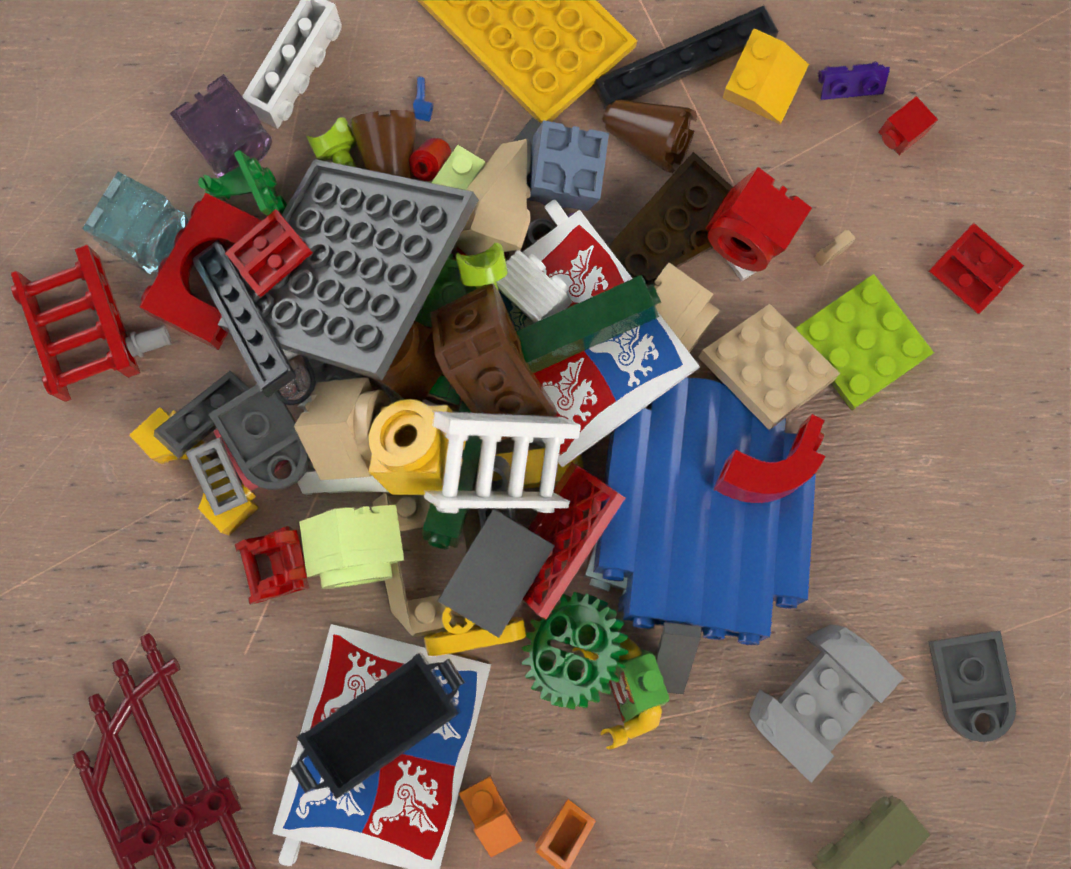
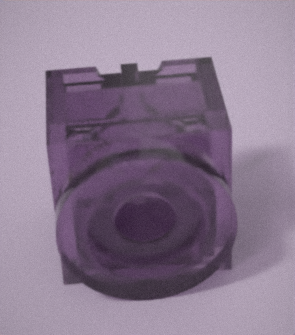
(221, 126)

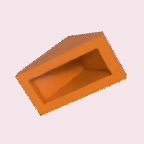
(564, 836)

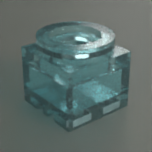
(135, 223)

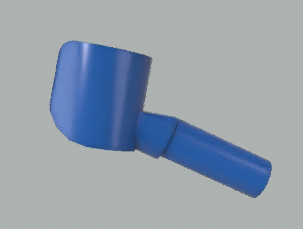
(422, 109)

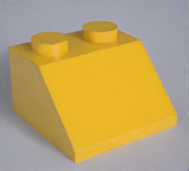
(766, 77)

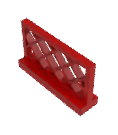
(583, 492)

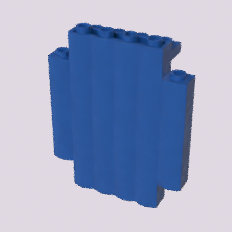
(687, 546)

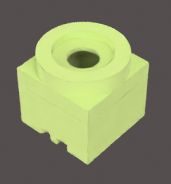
(352, 545)

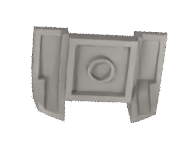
(824, 699)

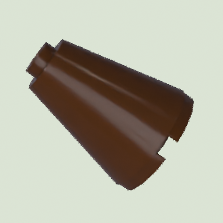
(652, 130)
(386, 141)

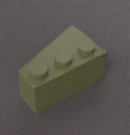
(876, 842)

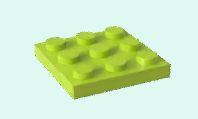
(865, 341)

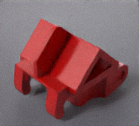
(285, 559)

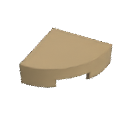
(840, 244)

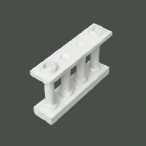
(490, 429)

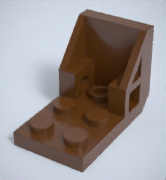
(485, 357)

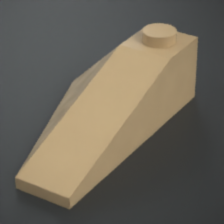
(502, 205)

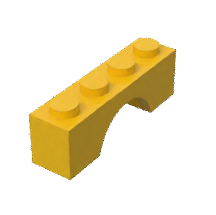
(225, 522)

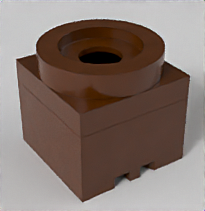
(413, 368)

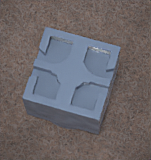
(567, 165)

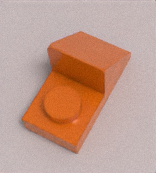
(490, 816)

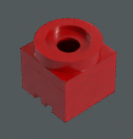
(756, 222)

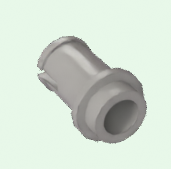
(148, 341)

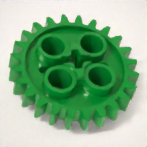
(563, 682)

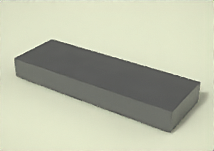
(193, 420)
(676, 654)

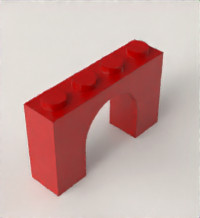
(170, 294)

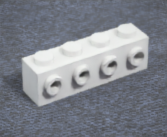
(292, 60)

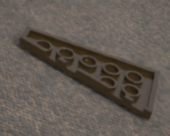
(672, 221)

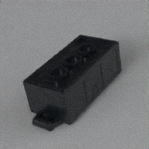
(378, 725)

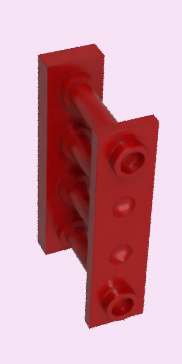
(98, 298)

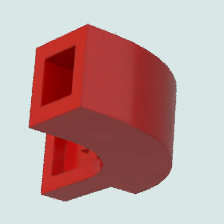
(763, 482)

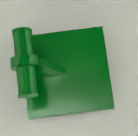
(246, 179)

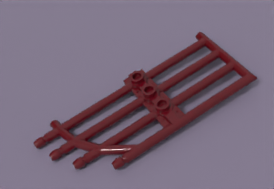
(186, 814)

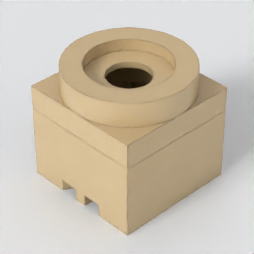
(684, 305)
(339, 427)

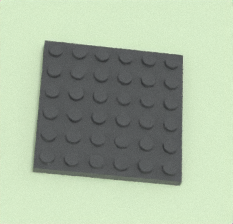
(371, 264)

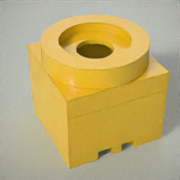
(408, 449)

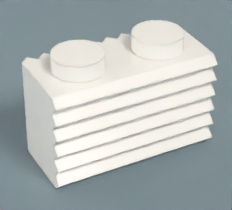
(532, 289)

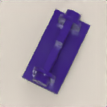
(860, 81)

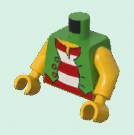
(637, 694)

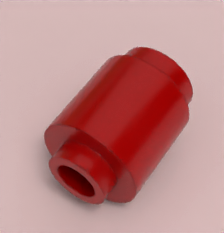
(429, 158)

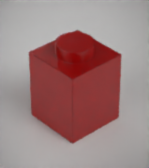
(907, 126)

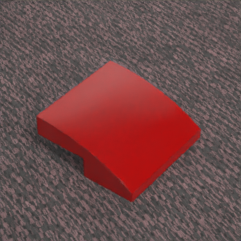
(268, 253)
(976, 268)

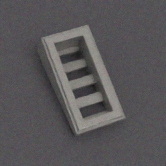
(205, 481)

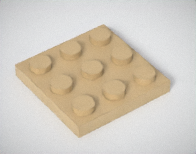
(769, 366)

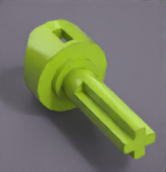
(335, 144)
(483, 267)

